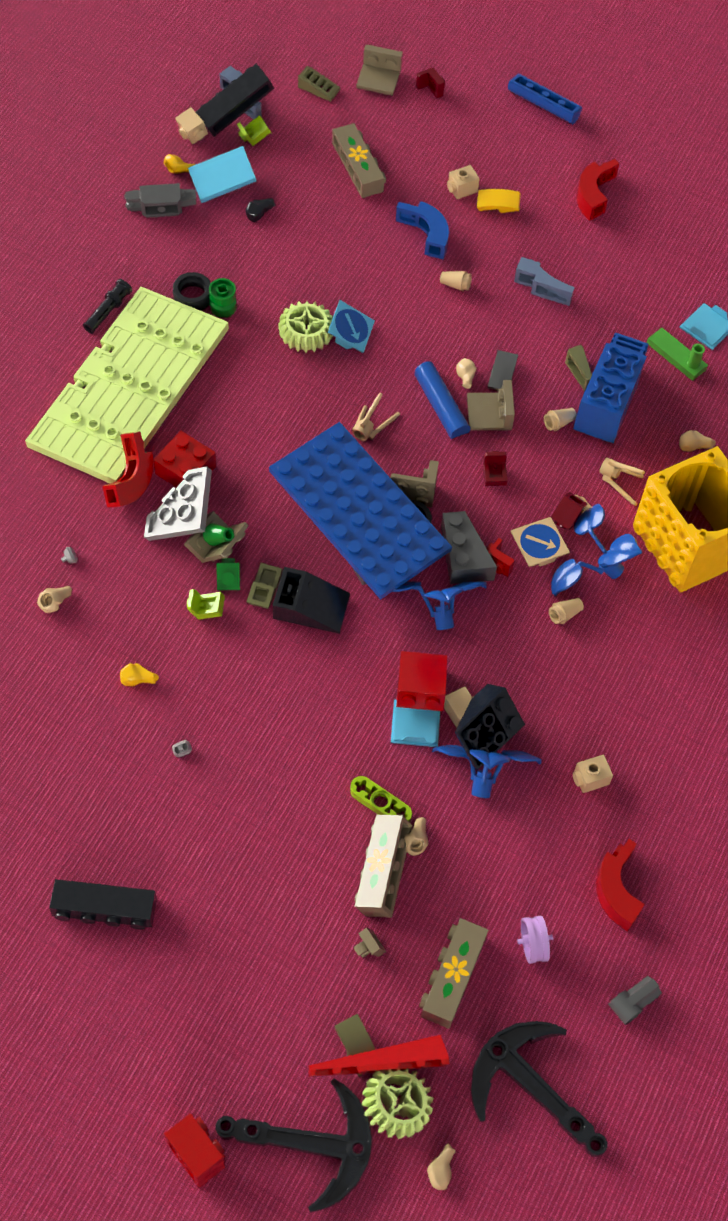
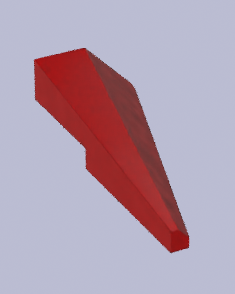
(414, 1054)

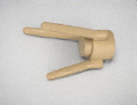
(364, 427)
(612, 469)

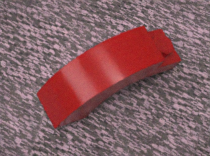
(589, 197)
(136, 474)
(612, 895)

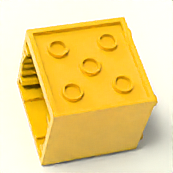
(681, 549)

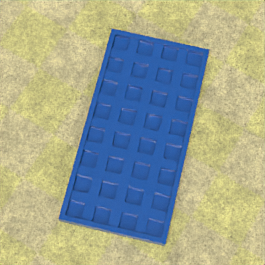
(360, 510)

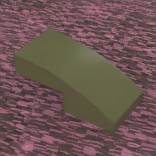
(265, 586)
(354, 1036)

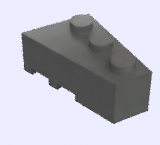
(469, 557)

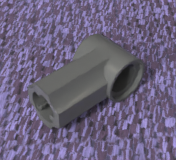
(630, 1003)

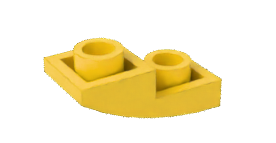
(499, 199)

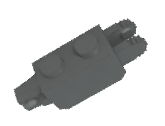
(159, 200)

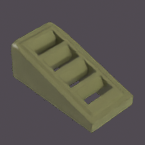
(310, 75)
(578, 365)

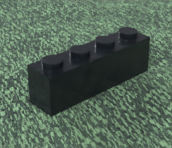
(235, 99)
(103, 903)

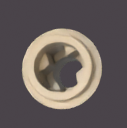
(456, 279)
(559, 418)
(565, 610)

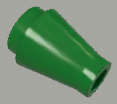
(217, 534)

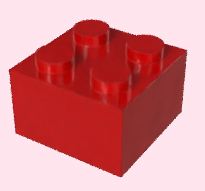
(180, 456)
(195, 1150)

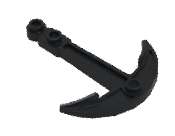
(512, 1064)
(317, 1143)

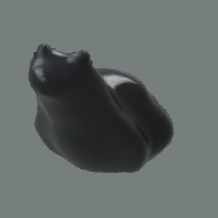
(257, 208)

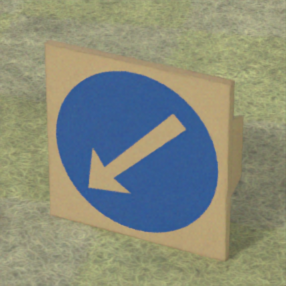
(540, 542)

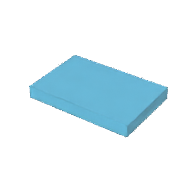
(222, 174)

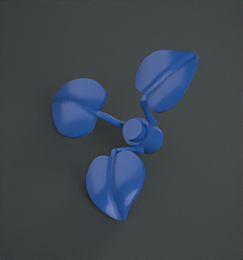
(610, 562)
(443, 612)
(482, 780)

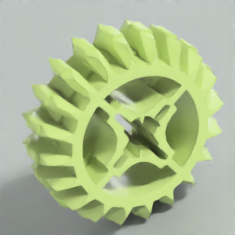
(293, 325)
(416, 1109)

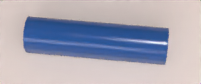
(545, 98)
(441, 400)

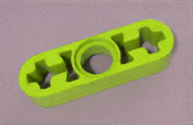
(362, 797)

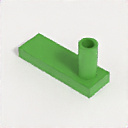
(686, 361)

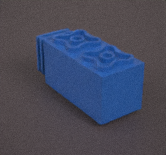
(611, 388)

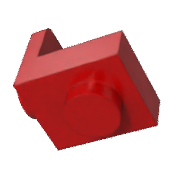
(503, 562)

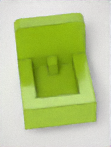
(254, 131)
(205, 605)

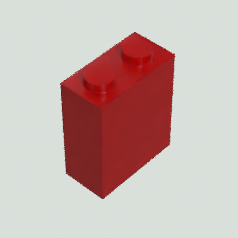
(422, 681)

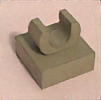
(369, 944)

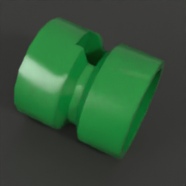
(222, 297)

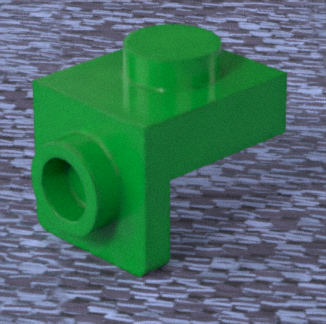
(228, 574)

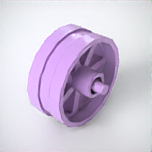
(535, 939)

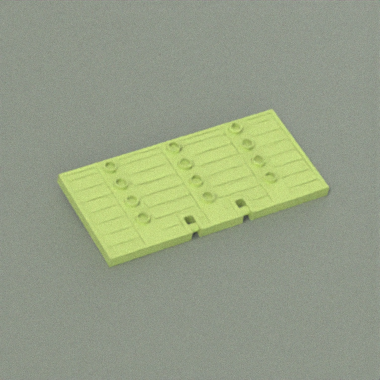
(133, 389)

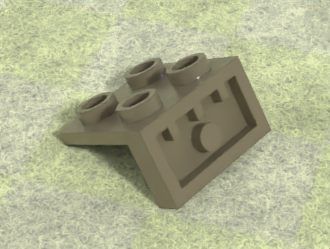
(380, 70)
(492, 410)
(419, 488)
(206, 552)

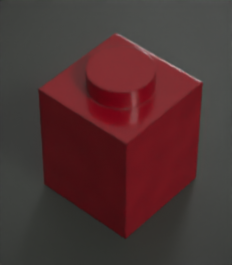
(568, 511)

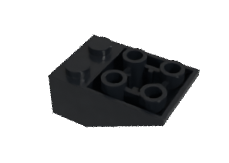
(309, 601)
(488, 722)

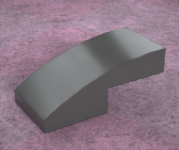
(502, 369)

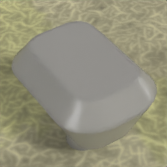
(70, 555)
(181, 748)

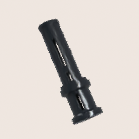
(112, 299)

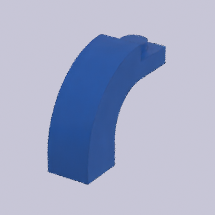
(430, 221)

